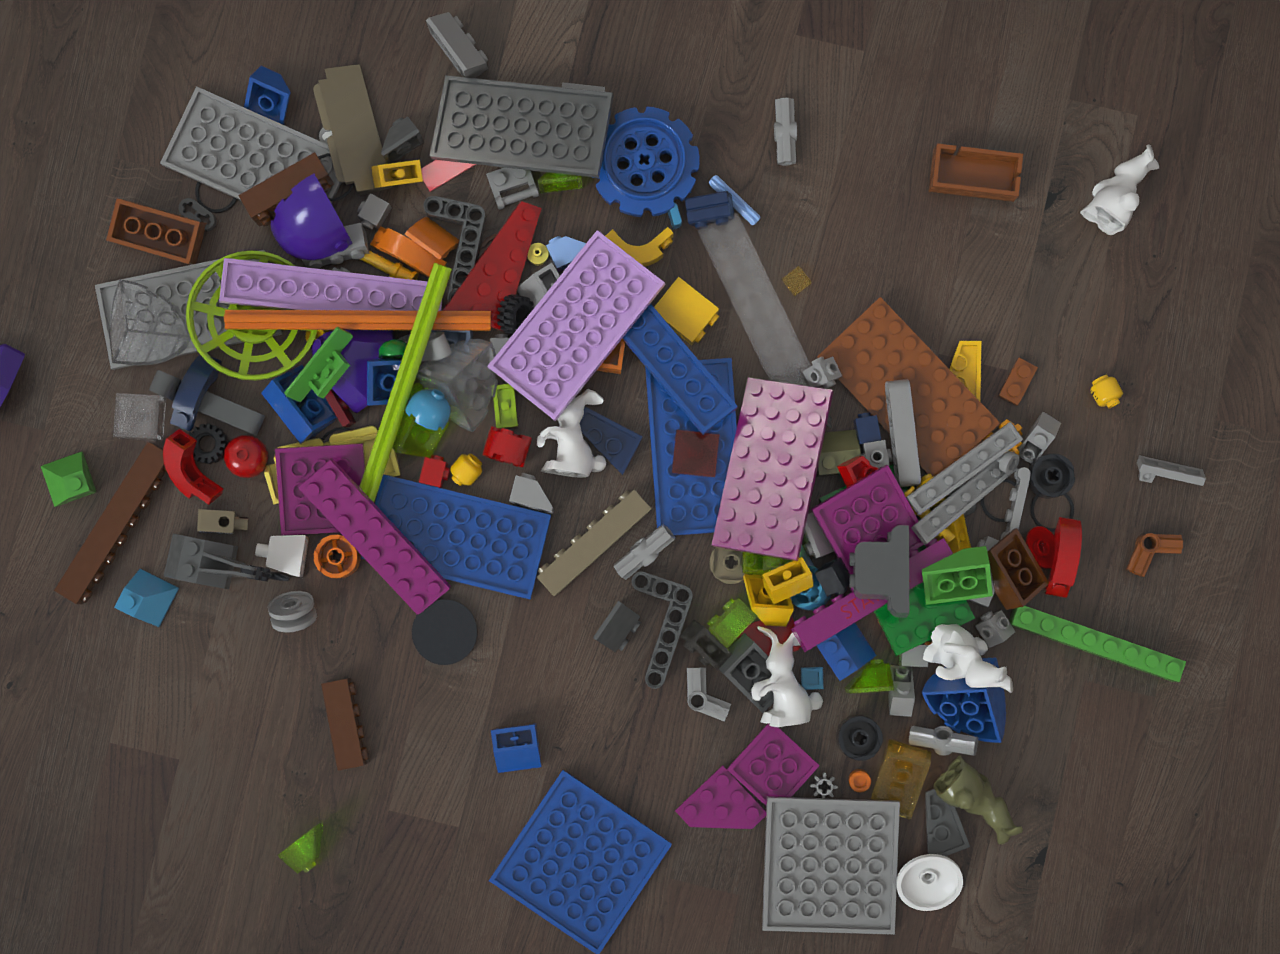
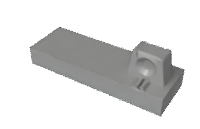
(1153, 467)

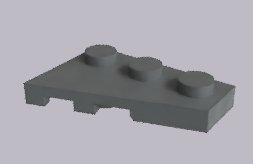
(943, 826)

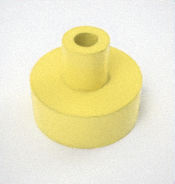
(541, 257)

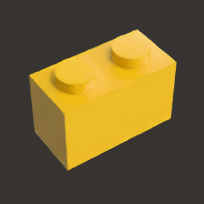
(397, 173)
(787, 580)

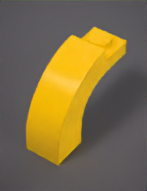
(648, 253)

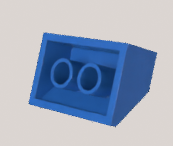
(302, 418)
(846, 651)

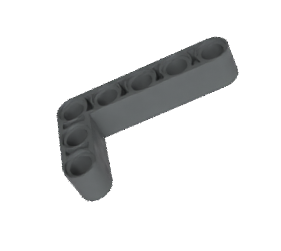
(469, 226)
(211, 405)
(667, 625)

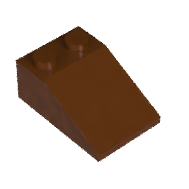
(1015, 571)

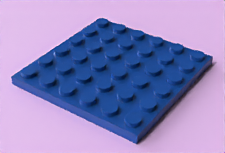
(580, 862)

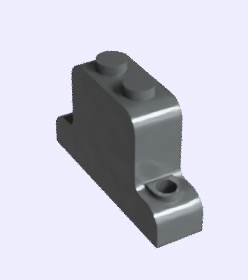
(883, 571)

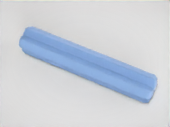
(738, 203)

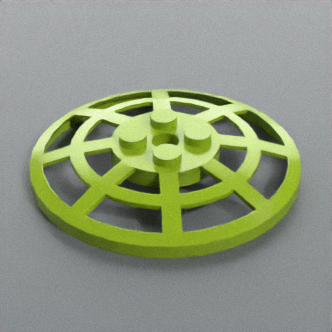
(248, 336)

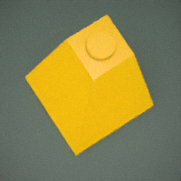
(762, 606)

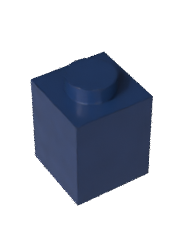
(867, 428)

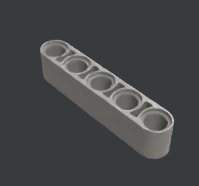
(902, 433)

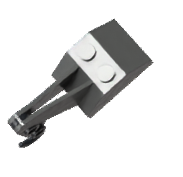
(210, 563)

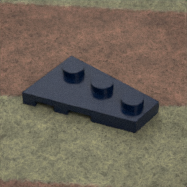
(610, 438)

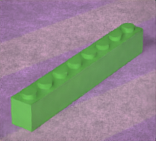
(1097, 643)

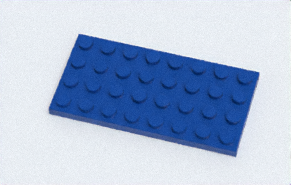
(687, 501)
(468, 535)

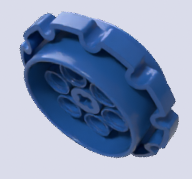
(672, 140)

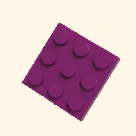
(772, 765)

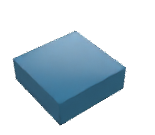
(675, 217)
(812, 677)

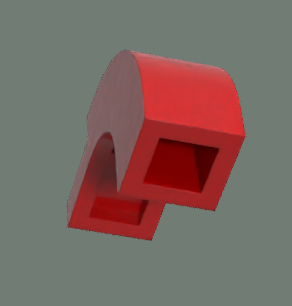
(183, 471)
(1066, 557)

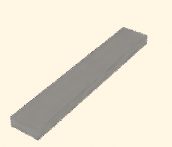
(964, 468)
(959, 502)

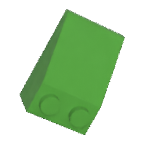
(958, 577)

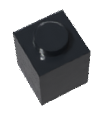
(833, 577)

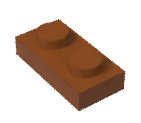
(1017, 381)

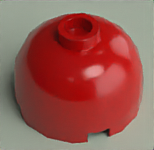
(246, 456)

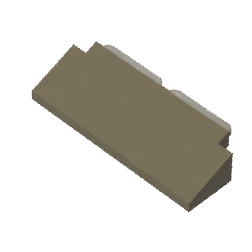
(349, 115)

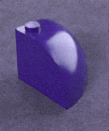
(308, 223)

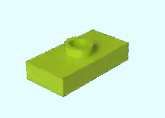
(505, 407)

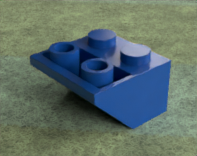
(516, 748)

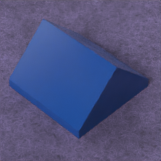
(380, 379)

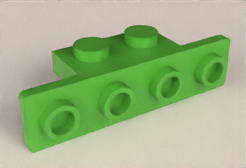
(323, 368)

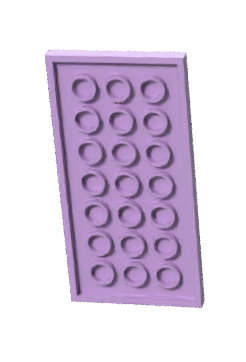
(576, 325)

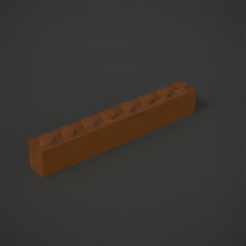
(113, 525)

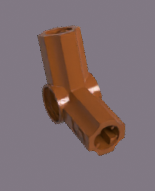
(1161, 543)

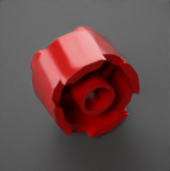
(506, 446)

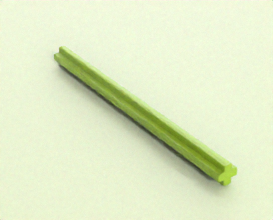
(405, 379)

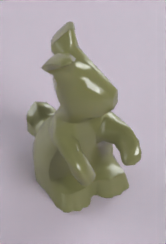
(969, 790)

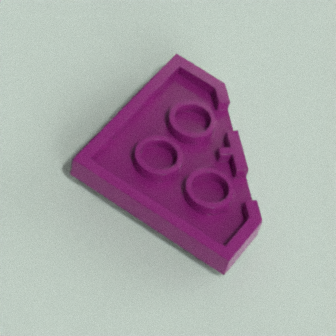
(721, 804)

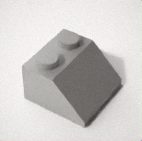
(529, 494)

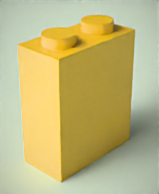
(687, 311)

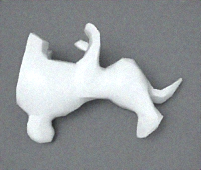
(1117, 196)
(573, 452)
(962, 658)
(791, 700)

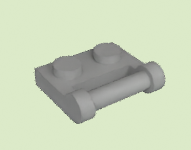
(510, 178)

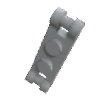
(1017, 496)

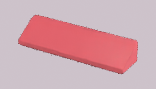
(441, 171)

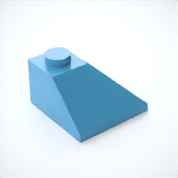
(147, 598)

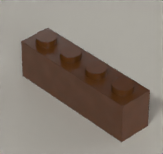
(344, 724)

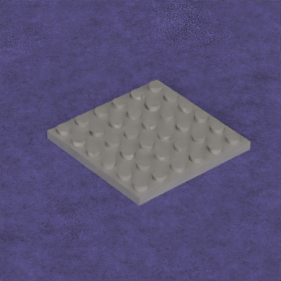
(830, 865)

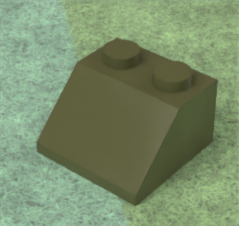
(835, 450)

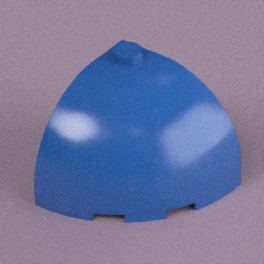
(968, 709)

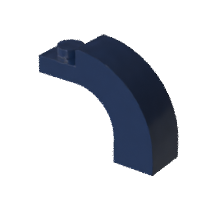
(191, 392)

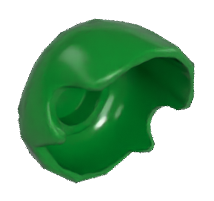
(392, 349)

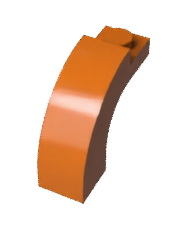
(405, 250)

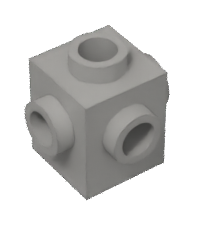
(826, 371)
(879, 449)
(994, 628)

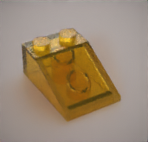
(902, 776)

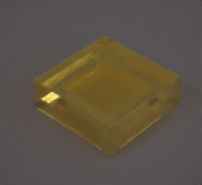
(796, 281)

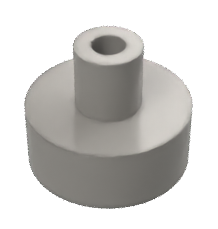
(1008, 462)

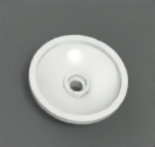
(929, 890)

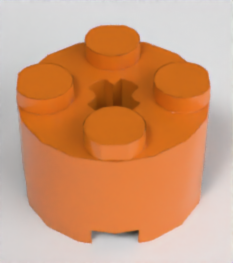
(332, 568)

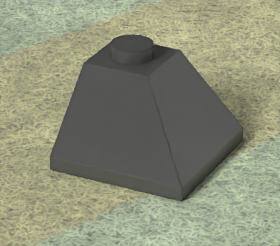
(401, 140)

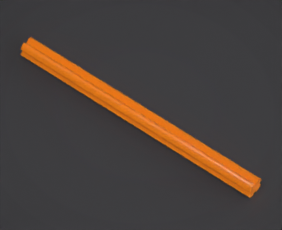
(352, 320)

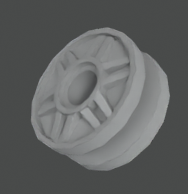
(292, 611)

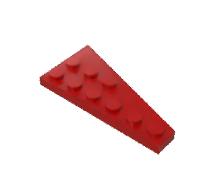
(499, 267)

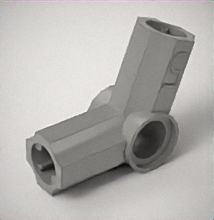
(697, 686)

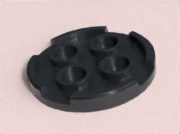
(444, 632)

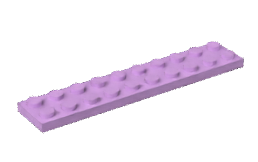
(315, 289)

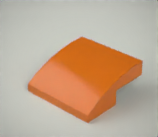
(432, 237)

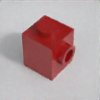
(434, 471)

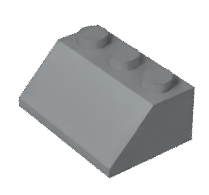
(457, 45)

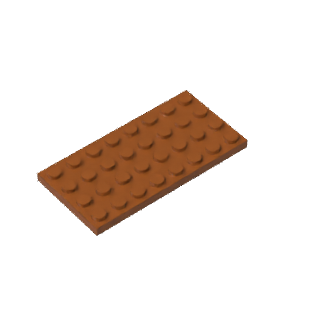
(885, 349)

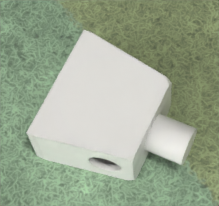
(285, 553)

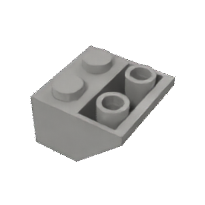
(538, 284)
(816, 541)

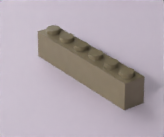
(594, 542)

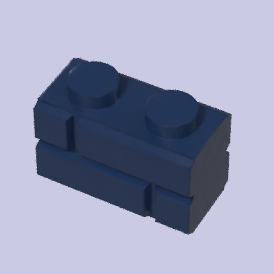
(710, 209)

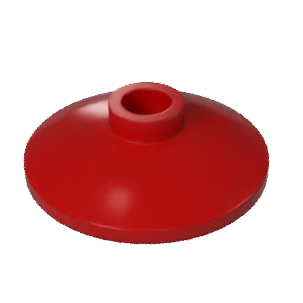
(1041, 545)

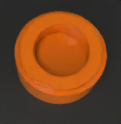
(859, 780)

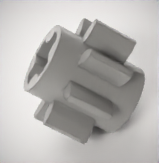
(819, 781)

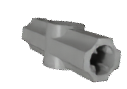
(785, 131)
(644, 551)
(943, 740)

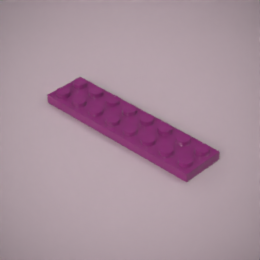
(374, 536)

